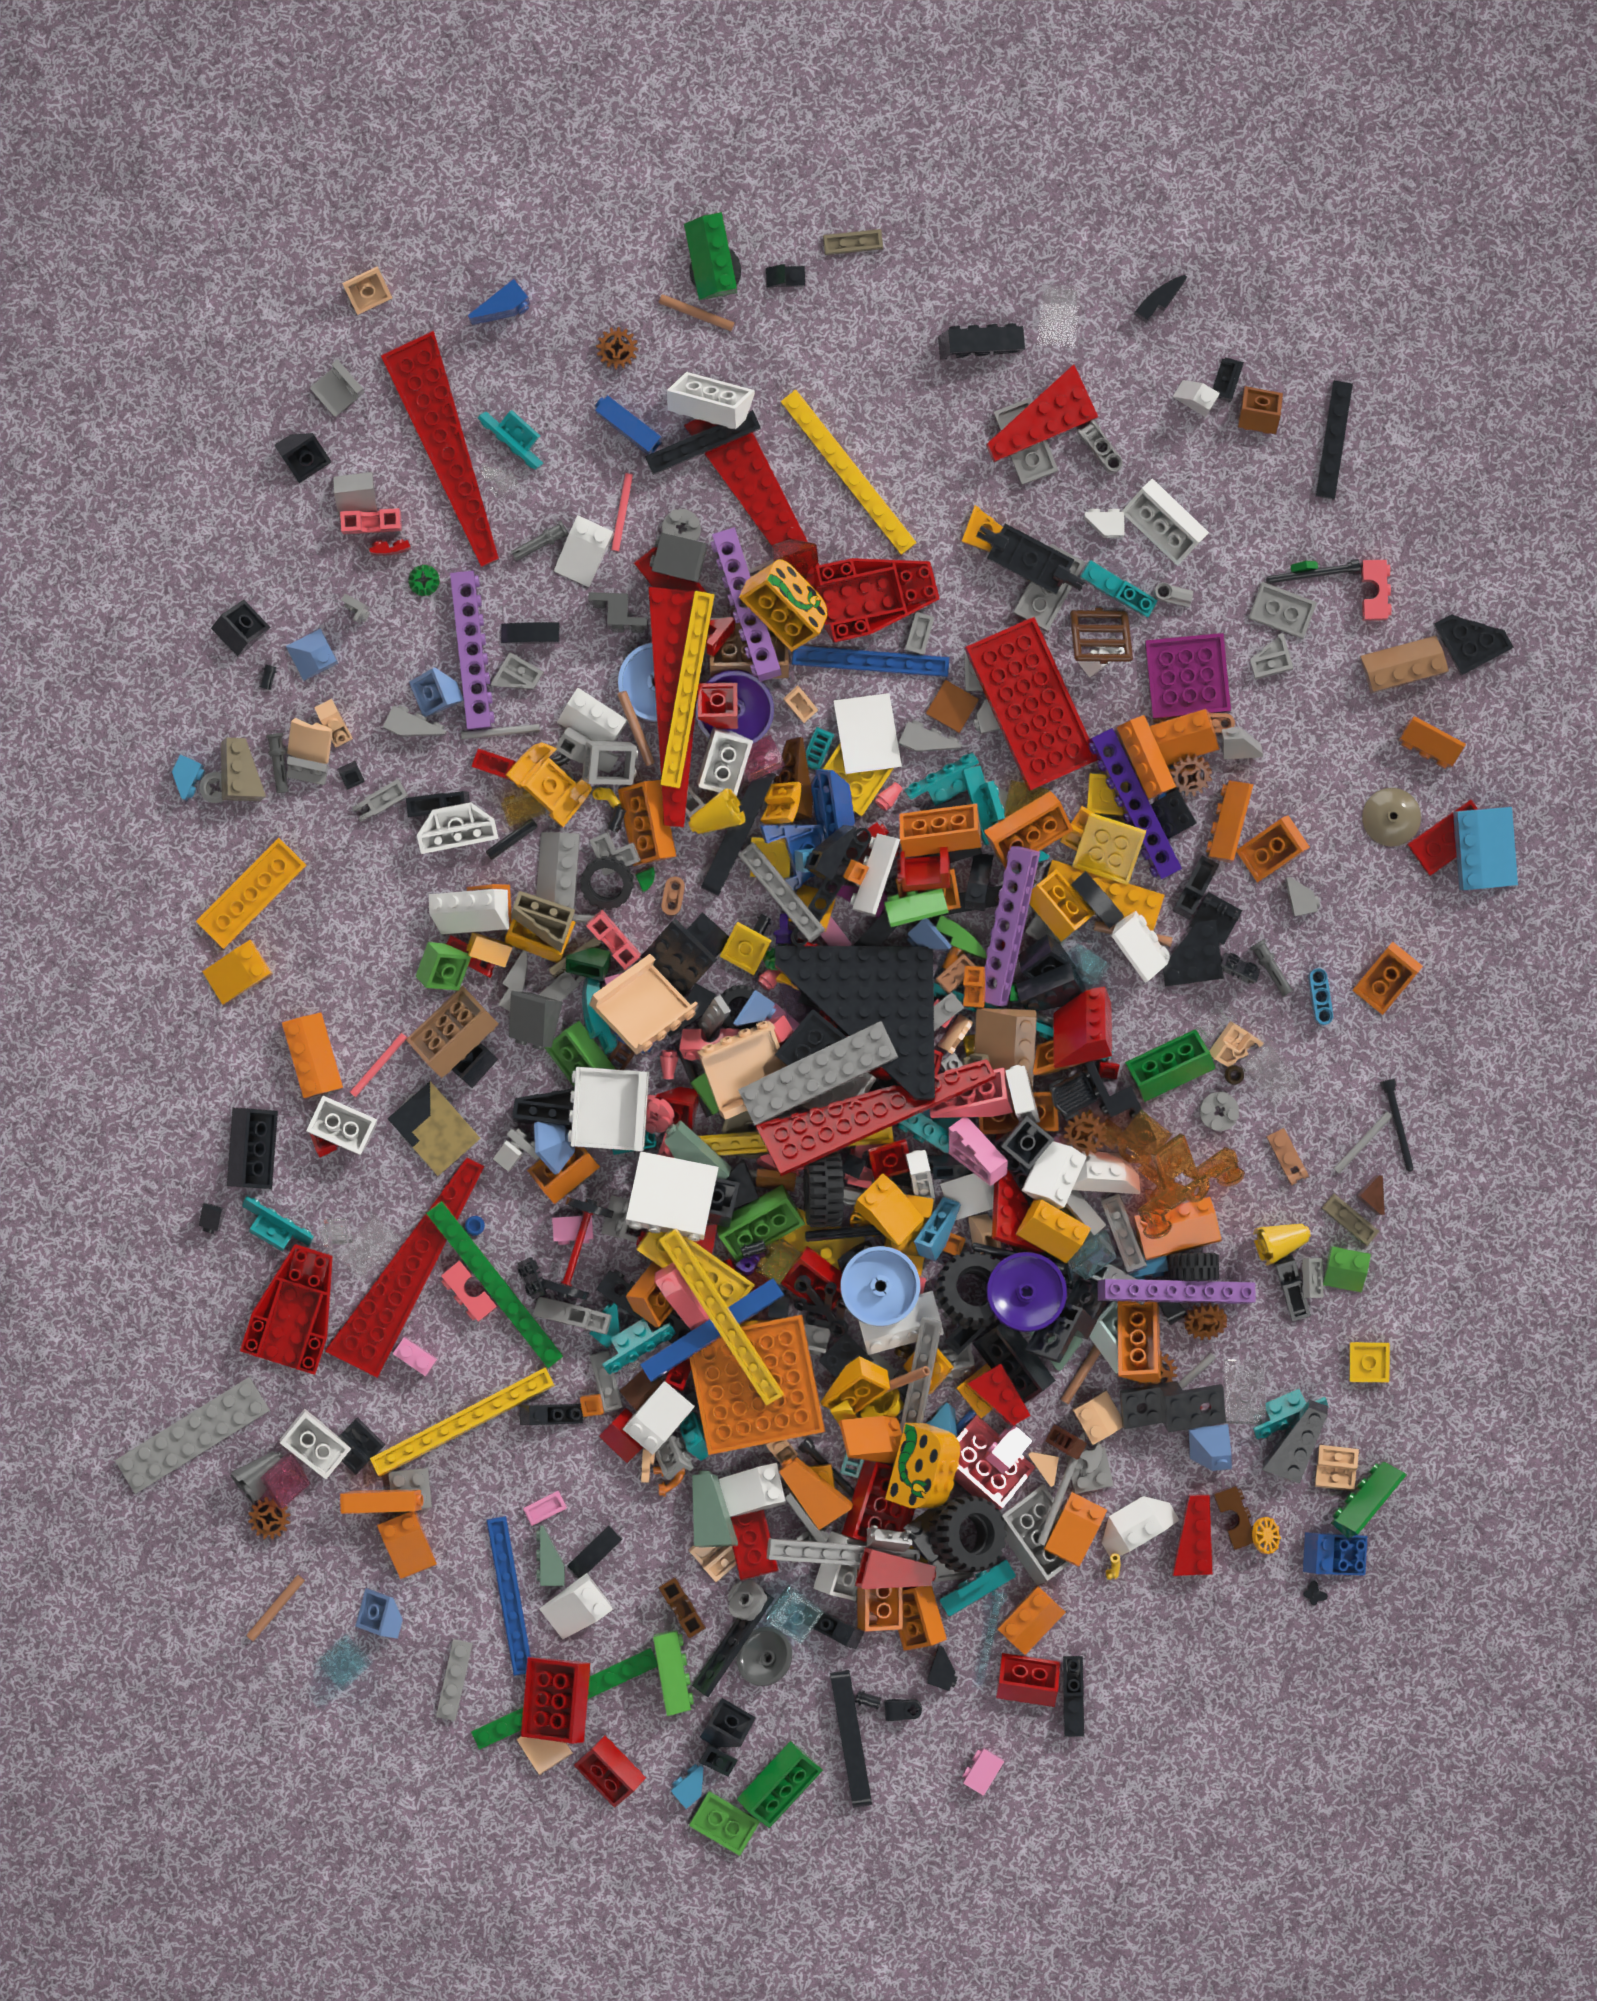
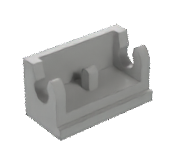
(888, 1539)

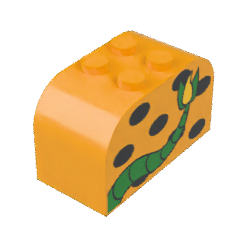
(785, 603)
(924, 1467)

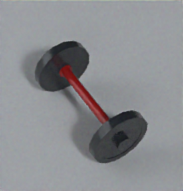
(564, 1288)

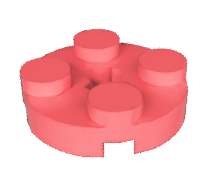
(665, 1115)

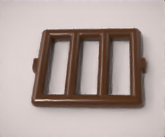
(1124, 628)

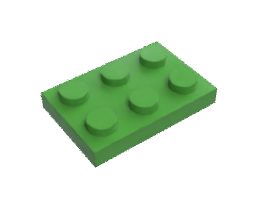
(724, 1823)

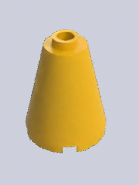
(718, 813)
(1279, 1241)

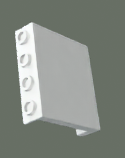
(609, 1108)
(671, 1195)

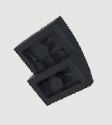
(363, 1445)

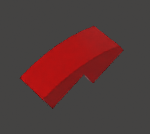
(382, 548)

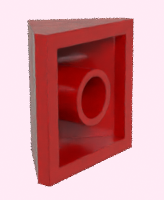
(619, 1440)

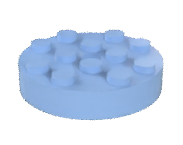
(636, 678)
(882, 1265)

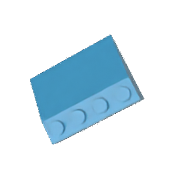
(1485, 848)

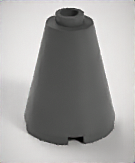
(249, 1476)

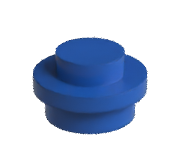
(474, 1225)

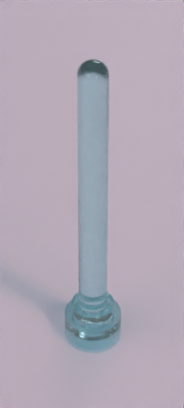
(998, 1600)

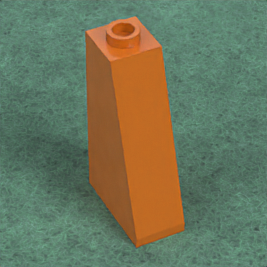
(815, 1494)
(380, 1501)

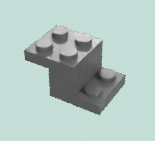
(618, 612)

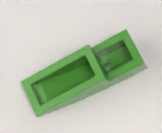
(960, 937)

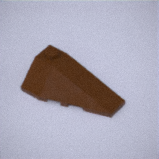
(797, 771)

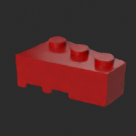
(1000, 1395)

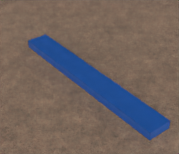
(871, 661)
(707, 1332)
(509, 1593)

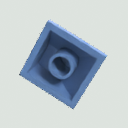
(312, 654)
(435, 692)
(927, 935)
(755, 1010)
(552, 1145)
(1211, 1447)
(379, 1614)

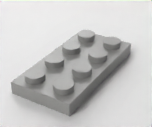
(1034, 461)
(1043, 604)

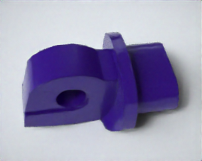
(783, 935)
(752, 1262)

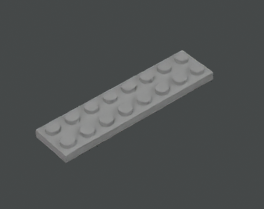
(818, 1073)
(192, 1435)

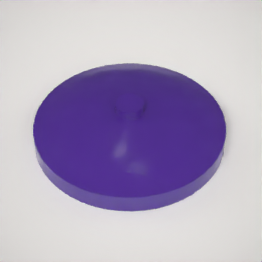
(754, 704)
(1026, 1292)

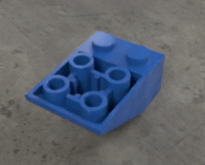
(1334, 1554)

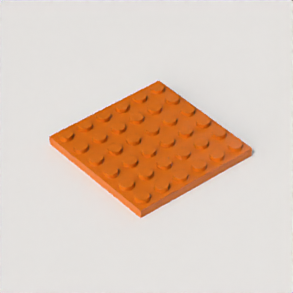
(730, 1404)

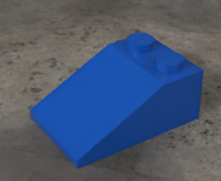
(503, 304)

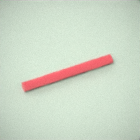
(622, 512)
(378, 1065)

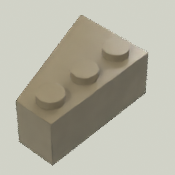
(238, 772)
(543, 918)

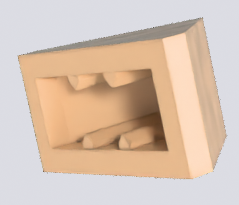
(800, 704)
(1046, 1465)

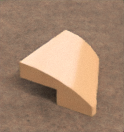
(955, 1034)
(1233, 1044)

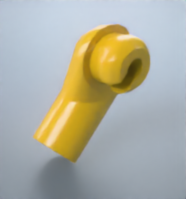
(606, 794)
(1115, 1567)

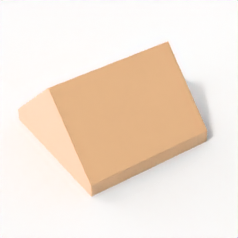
(367, 290)

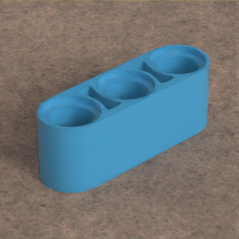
(1323, 987)

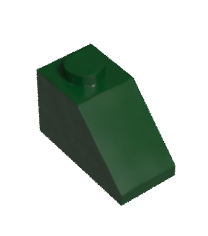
(589, 963)

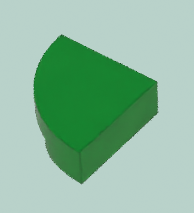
(1304, 565)
(646, 878)
(1013, 997)

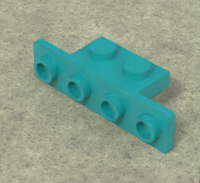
(515, 434)
(945, 782)
(986, 797)
(926, 1131)
(274, 1228)
(636, 1342)
(1282, 1413)
(977, 1588)

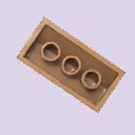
(1404, 664)

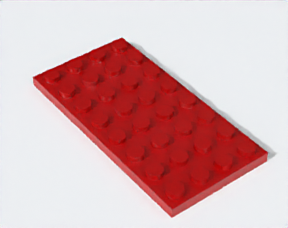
(1031, 703)

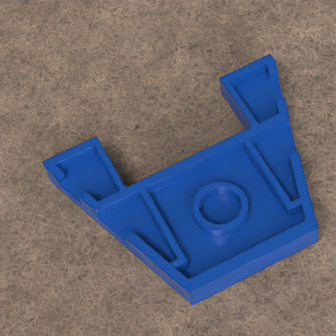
(796, 838)

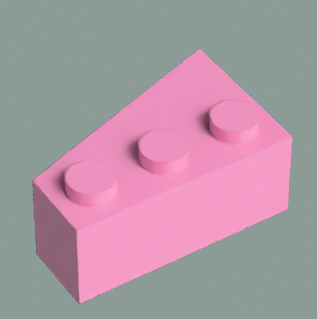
(976, 1152)

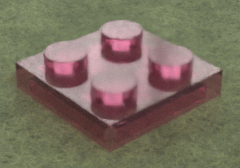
(763, 759)
(285, 1480)

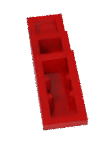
(492, 763)

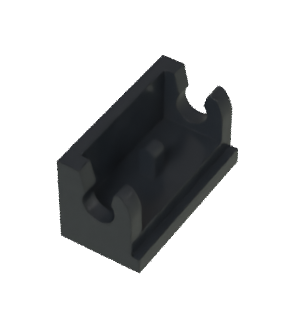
(1227, 378)

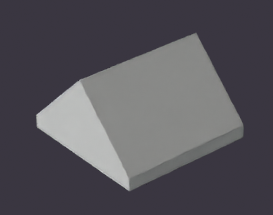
(355, 492)

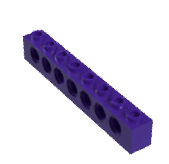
(1109, 739)

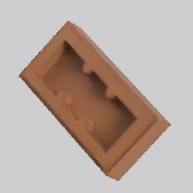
(953, 975)

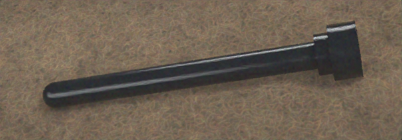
(1351, 567)
(1389, 1088)
(1005, 1253)
(808, 1448)

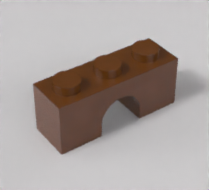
(1231, 1499)
(682, 1607)

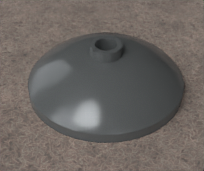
(754, 1656)

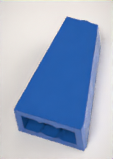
(628, 425)

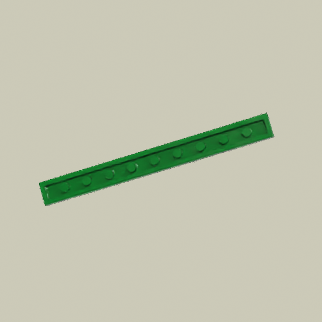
(494, 1284)
(598, 1683)

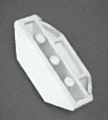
(455, 828)
(1107, 1174)
(1137, 1524)

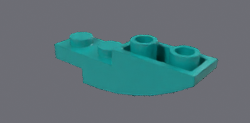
(1118, 589)
(594, 1023)

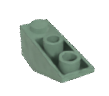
(551, 1564)

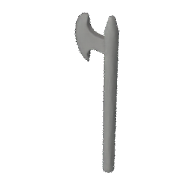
(1093, 1459)

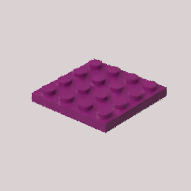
(1187, 675)

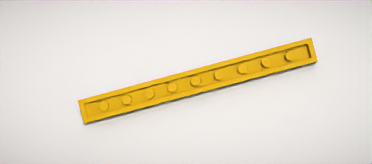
(848, 472)
(687, 689)
(752, 1143)
(721, 1316)
(462, 1422)

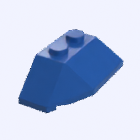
(831, 801)

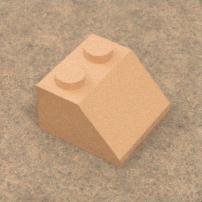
(1098, 1417)

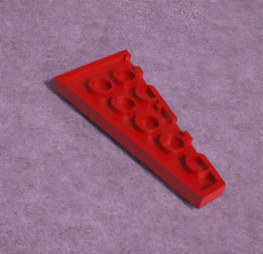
(1053, 412)
(1009, 1211)

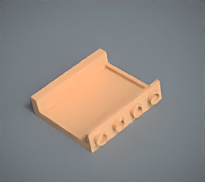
(642, 1005)
(739, 1062)

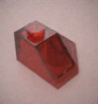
(798, 554)

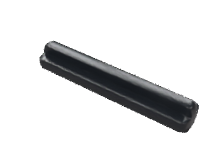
(511, 839)

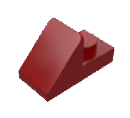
(719, 632)
(322, 1146)
(678, 1375)

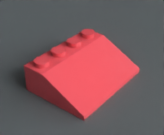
(978, 1474)

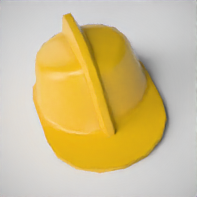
(886, 1405)

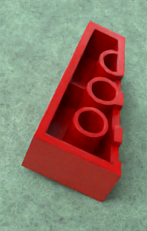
(1194, 1543)

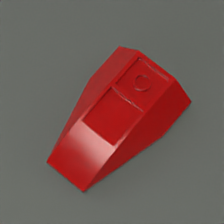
(872, 593)
(293, 1313)

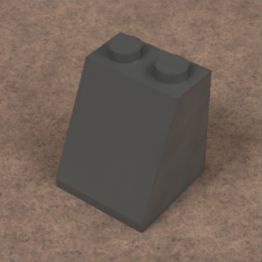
(679, 557)
(533, 1019)

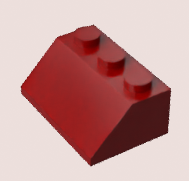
(818, 1271)
(1028, 1680)
(609, 1771)

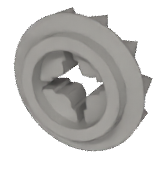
(205, 789)

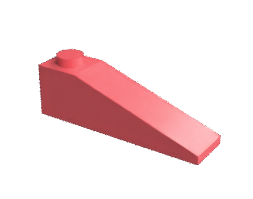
(983, 1101)
(680, 1296)

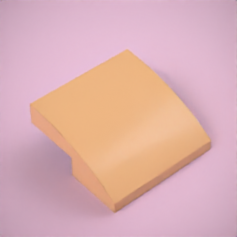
(309, 741)
(1336, 1468)
(718, 1564)
(544, 1753)

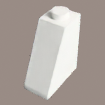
(1196, 396)
(1022, 1093)

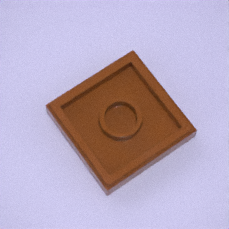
(952, 706)
(771, 1179)

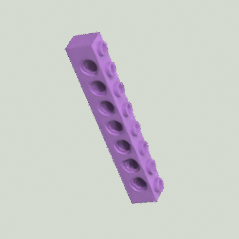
(729, 541)
(458, 582)
(1016, 918)
(1176, 1291)

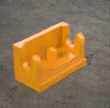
(489, 949)

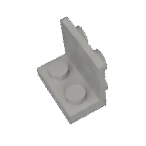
(337, 389)

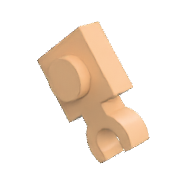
(647, 1460)

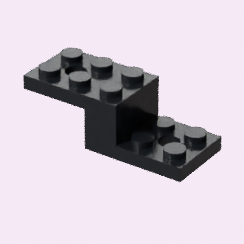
(1115, 1103)
(1075, 1320)
(1172, 1406)

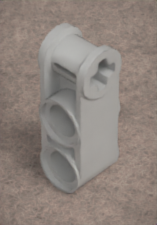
(1097, 437)

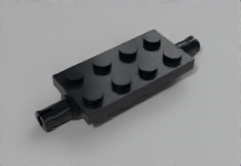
(1030, 559)

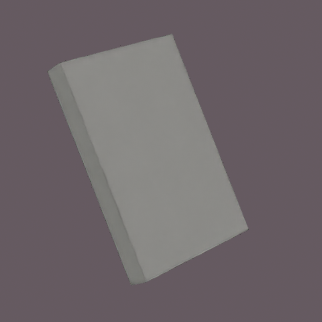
(1282, 610)

